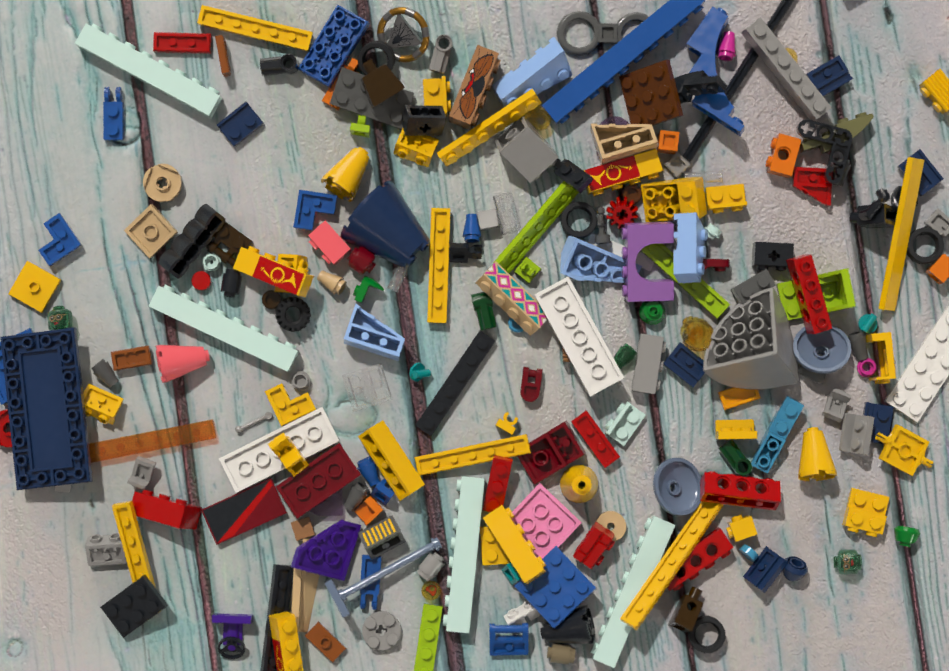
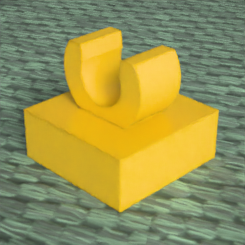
(505, 425)

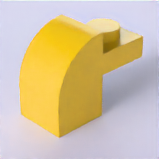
(288, 454)

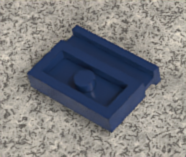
(830, 75)
(240, 124)
(930, 175)
(685, 364)
(882, 419)
(765, 569)

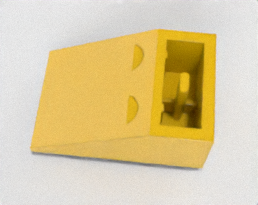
(673, 197)

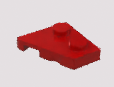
(812, 183)

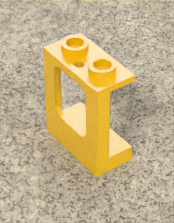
(886, 356)

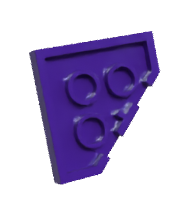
(328, 551)

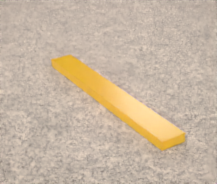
(901, 234)
(670, 564)

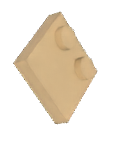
(151, 231)

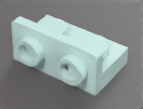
(624, 423)

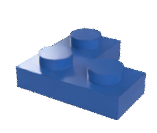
(309, 204)
(63, 243)

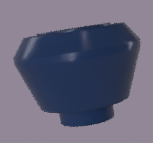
(795, 568)

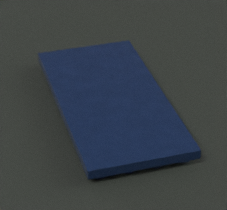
(46, 409)

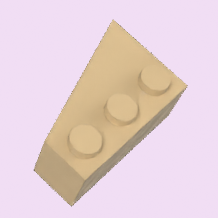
(622, 141)

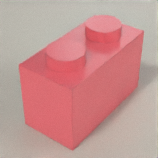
(329, 243)

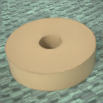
(615, 518)

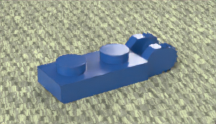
(113, 116)
(369, 567)

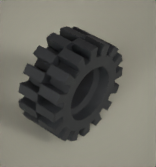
(304, 314)

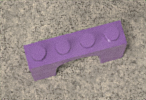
(637, 237)

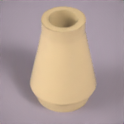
(332, 282)

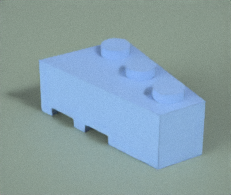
(690, 248)
(372, 335)

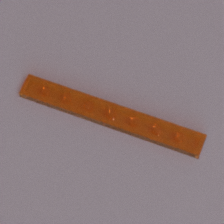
(152, 441)

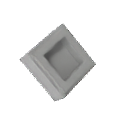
(677, 165)

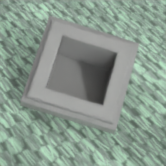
(487, 219)

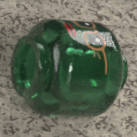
(59, 318)
(848, 562)

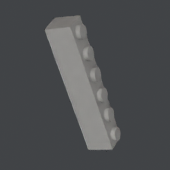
(786, 69)

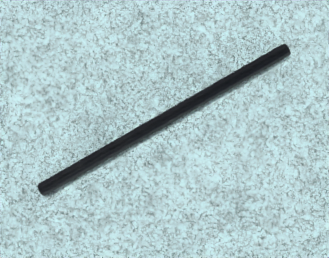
(735, 82)

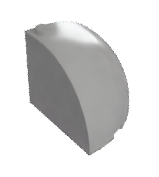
(753, 345)

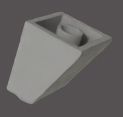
(526, 149)

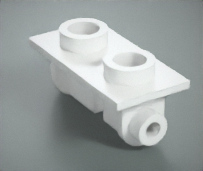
(517, 615)

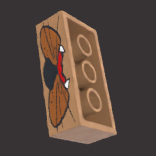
(473, 88)

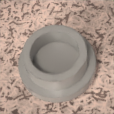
(300, 380)

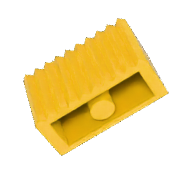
(937, 89)

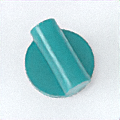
(868, 323)
(418, 371)

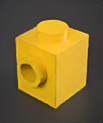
(741, 528)

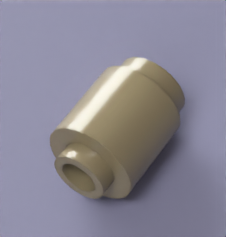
(561, 653)

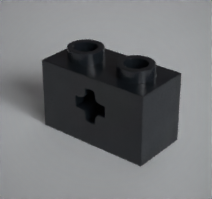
(423, 120)
(762, 249)

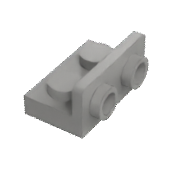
(856, 434)
(104, 550)

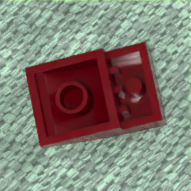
(551, 452)

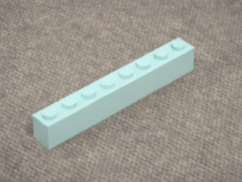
(148, 70)
(223, 328)
(465, 554)
(648, 555)

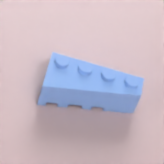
(538, 73)

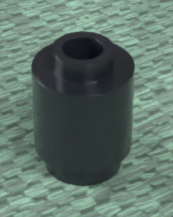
(231, 283)

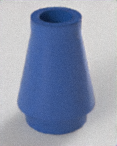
(471, 229)
(368, 469)

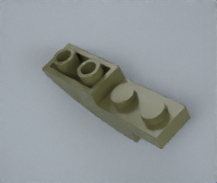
(855, 126)

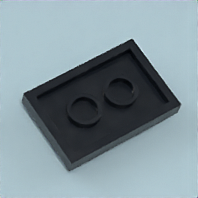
(134, 606)

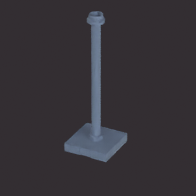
(339, 596)

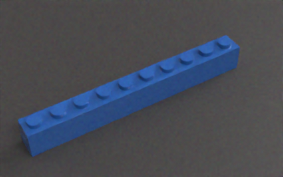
(619, 57)

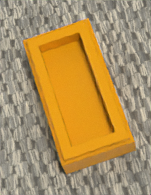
(736, 396)

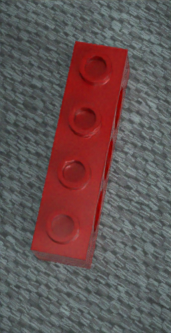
(809, 294)
(711, 492)
(723, 549)

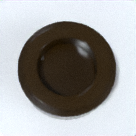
(271, 299)

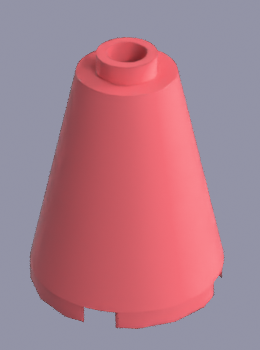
(179, 360)

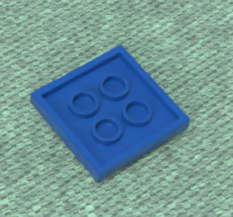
(558, 589)

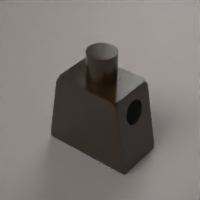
(379, 83)
(682, 617)

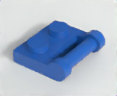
(508, 643)

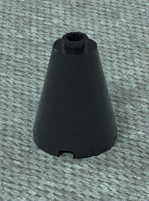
(574, 629)

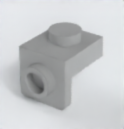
(939, 222)
(836, 404)
(142, 473)

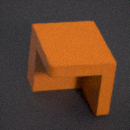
(667, 142)
(939, 270)
(368, 510)

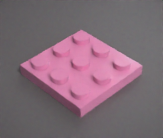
(544, 520)

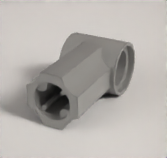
(440, 56)

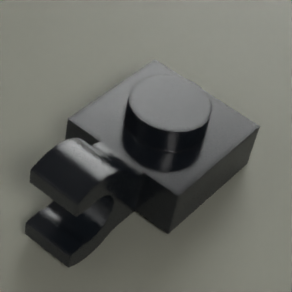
(461, 252)

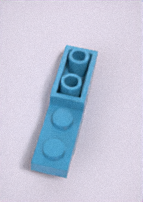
(776, 434)

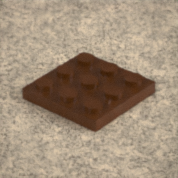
(651, 94)

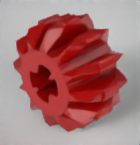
(615, 209)

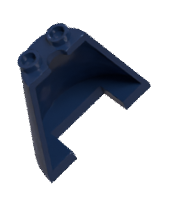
(386, 226)

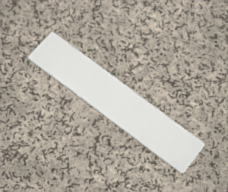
(616, 249)

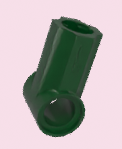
(483, 307)
(734, 457)

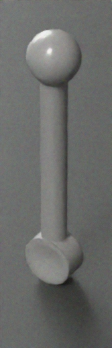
(268, 415)

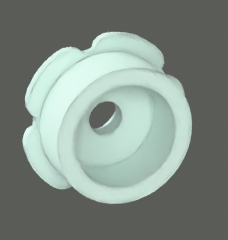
(713, 231)
(206, 261)

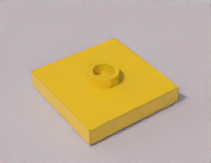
(34, 286)

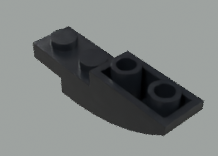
(697, 84)

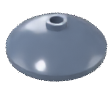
(832, 344)
(685, 486)

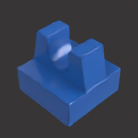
(382, 493)

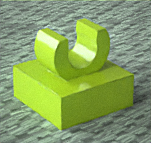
(360, 128)
(527, 270)

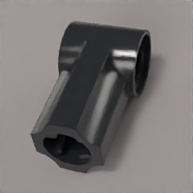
(276, 65)

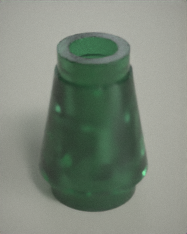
(624, 355)

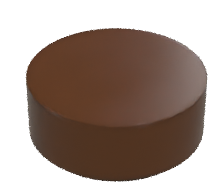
(632, 192)

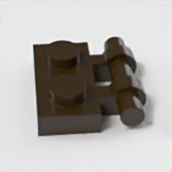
(231, 238)

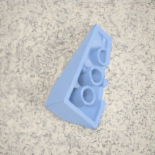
(591, 263)

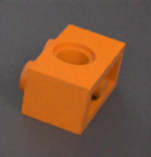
(790, 146)

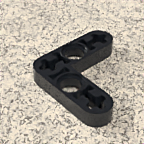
(836, 145)

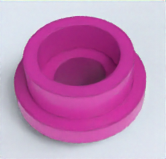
(872, 367)

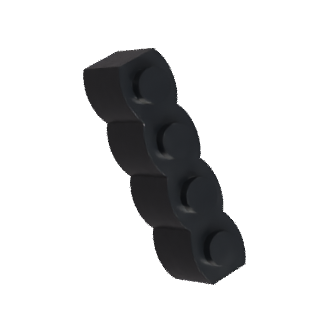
(189, 244)

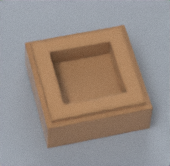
(302, 528)

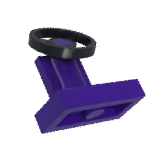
(232, 632)

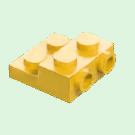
(865, 512)

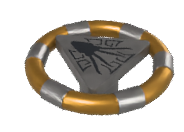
(404, 34)

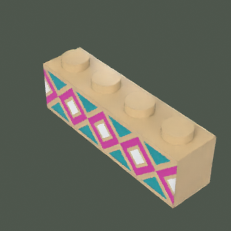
(512, 298)

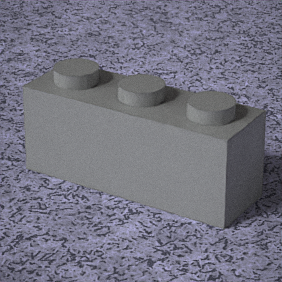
(648, 364)

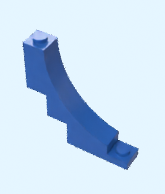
(705, 44)

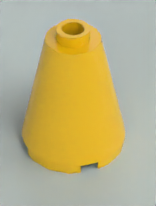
(347, 174)
(815, 457)
(570, 480)

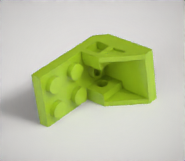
(835, 288)

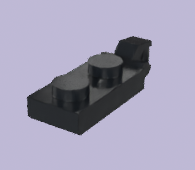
(572, 175)

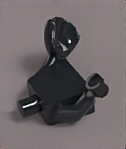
(878, 214)

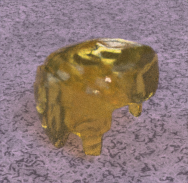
(696, 333)

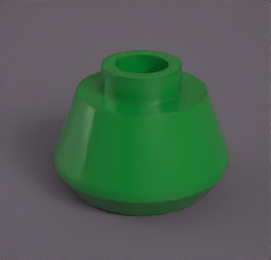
(649, 316)
(906, 535)

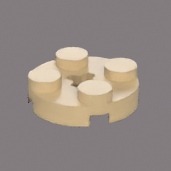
(157, 173)

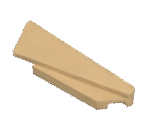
(303, 596)

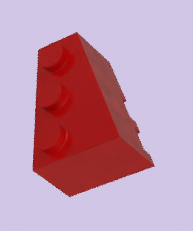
(165, 510)

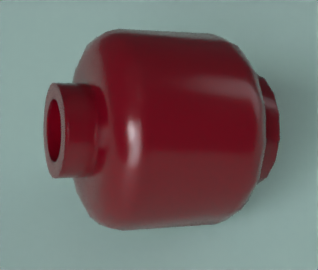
(361, 260)

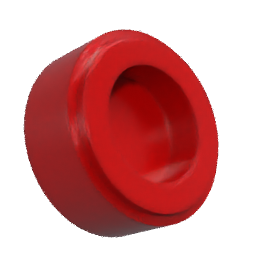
(201, 280)

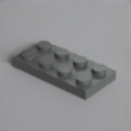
(351, 96)

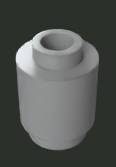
(430, 566)

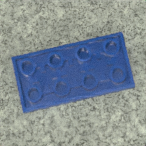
(333, 46)

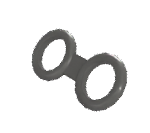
(603, 32)

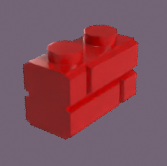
(594, 545)

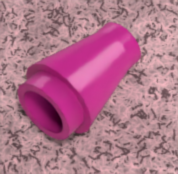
(727, 47)

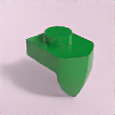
(361, 291)

